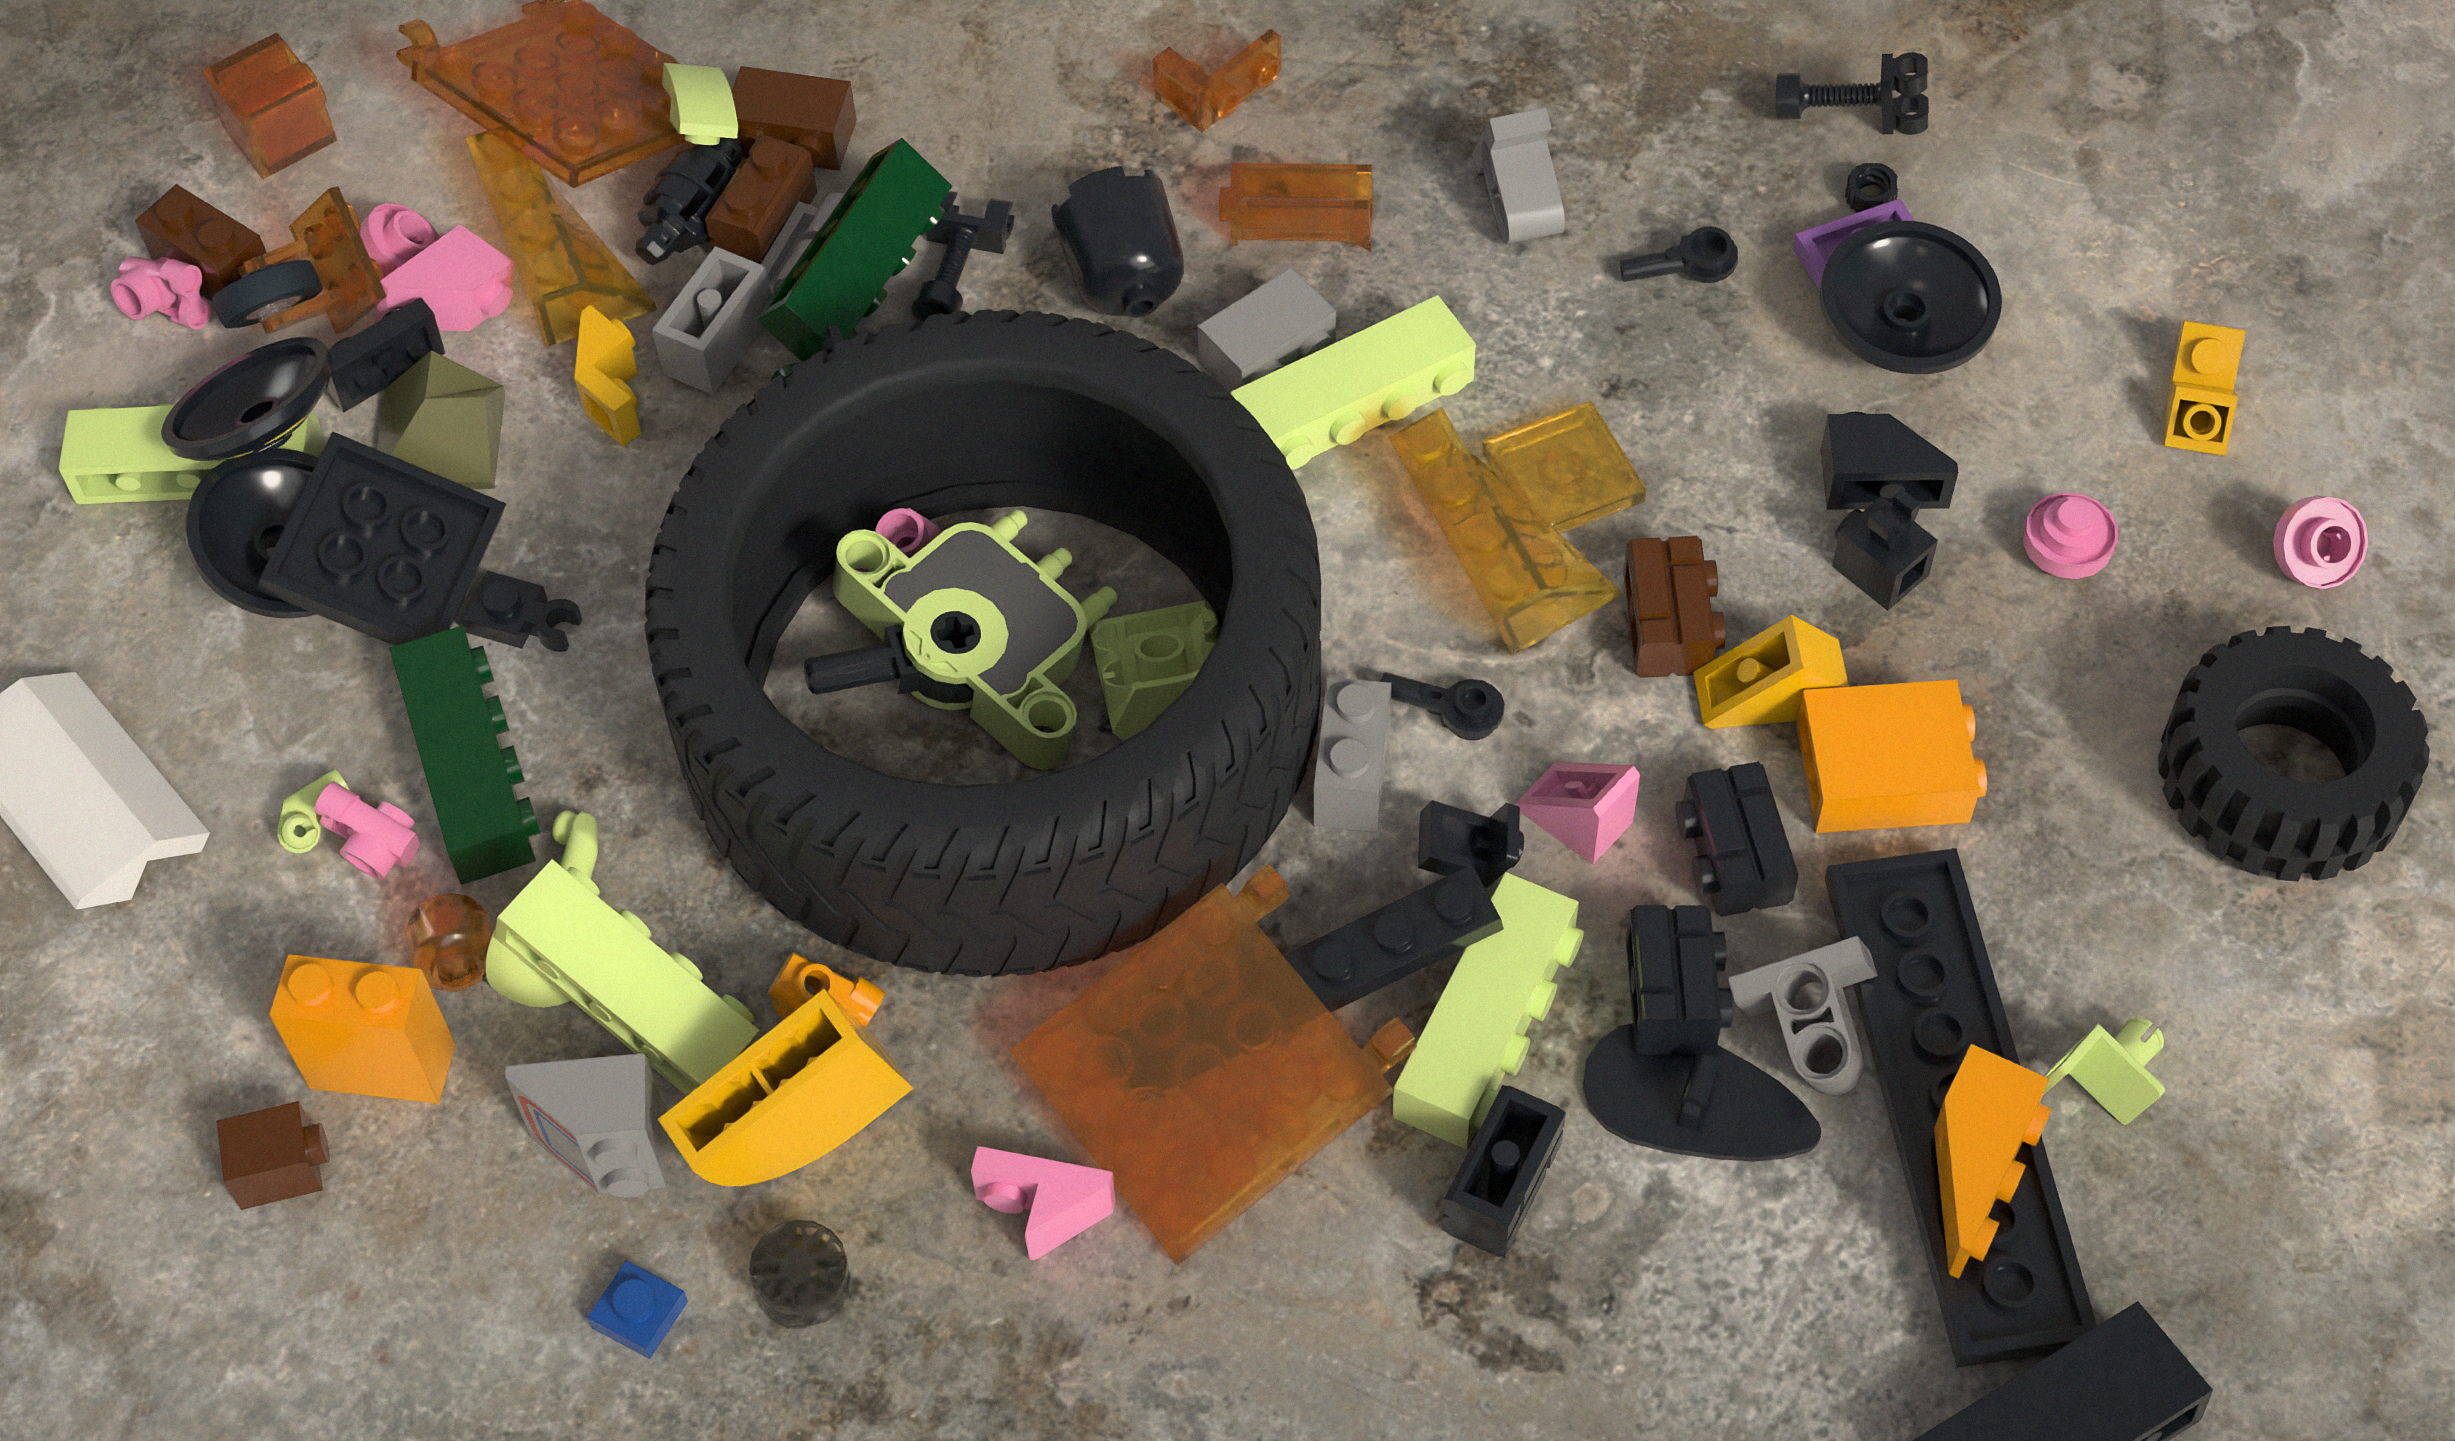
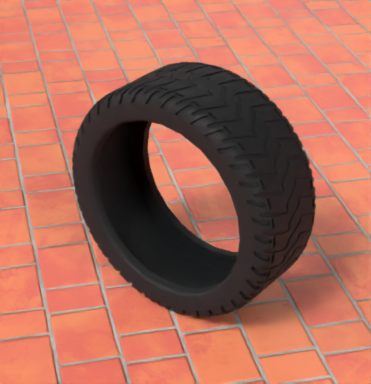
(945, 424)

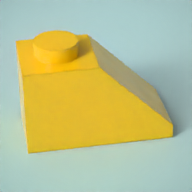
(1768, 674)

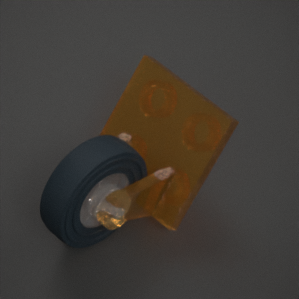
(283, 289)

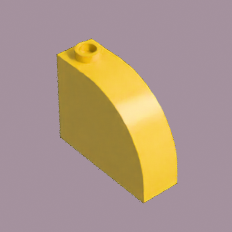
(786, 1098)

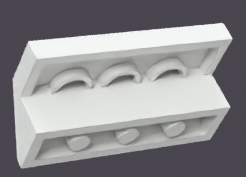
(85, 792)

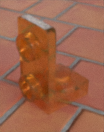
(1205, 98)

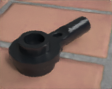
(1703, 255)
(1467, 708)

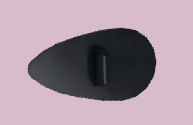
(1695, 1103)

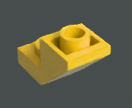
(601, 375)
(2202, 387)

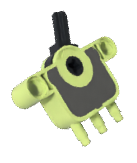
(967, 630)

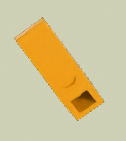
(1977, 1137)

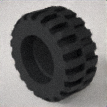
(2314, 688)

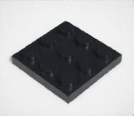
(381, 544)

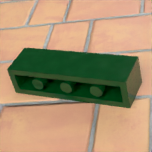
(857, 250)
(463, 756)

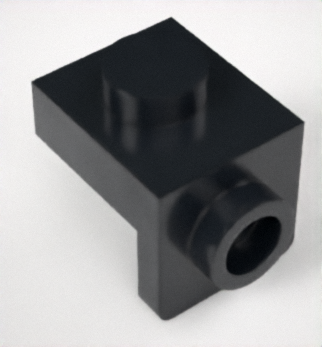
(1460, 838)

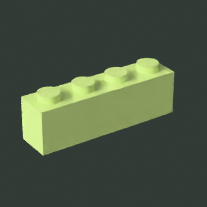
(1362, 381)
(122, 456)
(624, 978)
(1486, 1011)

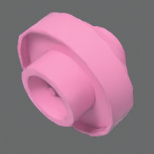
(395, 235)
(2070, 535)
(2320, 541)

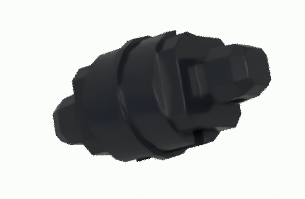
(683, 198)

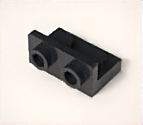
(382, 353)

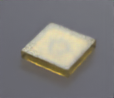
(1566, 467)

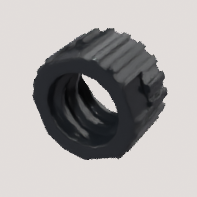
(1866, 175)

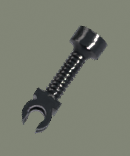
(1795, 95)
(960, 235)

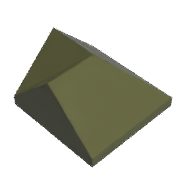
(444, 421)

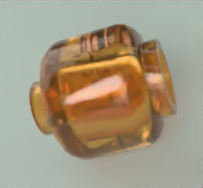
(449, 941)

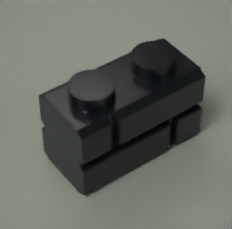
(1738, 839)
(1675, 980)
(1503, 1171)

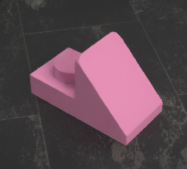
(1059, 1194)

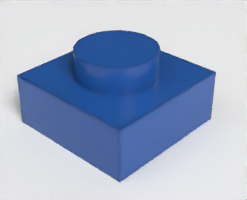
(637, 1309)

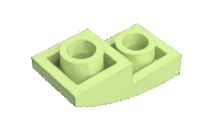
(700, 103)

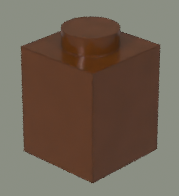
(271, 1155)

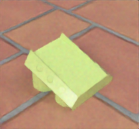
(1150, 660)

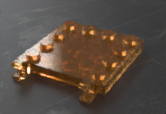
(554, 87)
(1207, 1068)

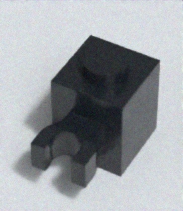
(1885, 549)

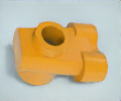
(789, 991)

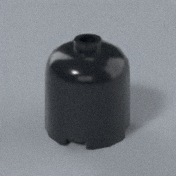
(1120, 242)

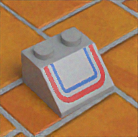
(597, 1119)

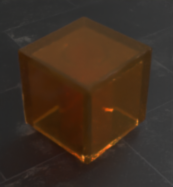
(270, 105)

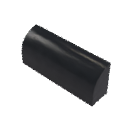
(2104, 1386)

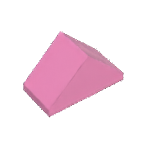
(1583, 804)

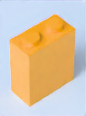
(1889, 756)
(363, 1028)

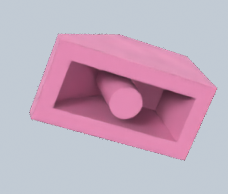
(456, 277)

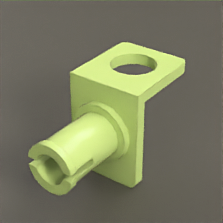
(2114, 1068)

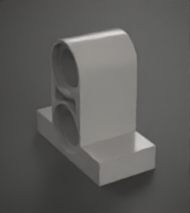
(1520, 176)
(1822, 1025)

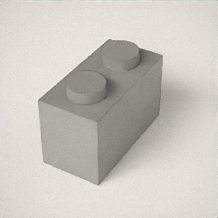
(712, 320)
(1266, 331)
(1352, 754)

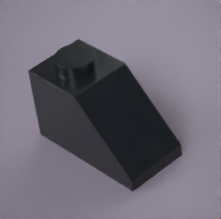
(1879, 456)

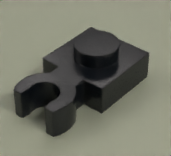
(513, 609)

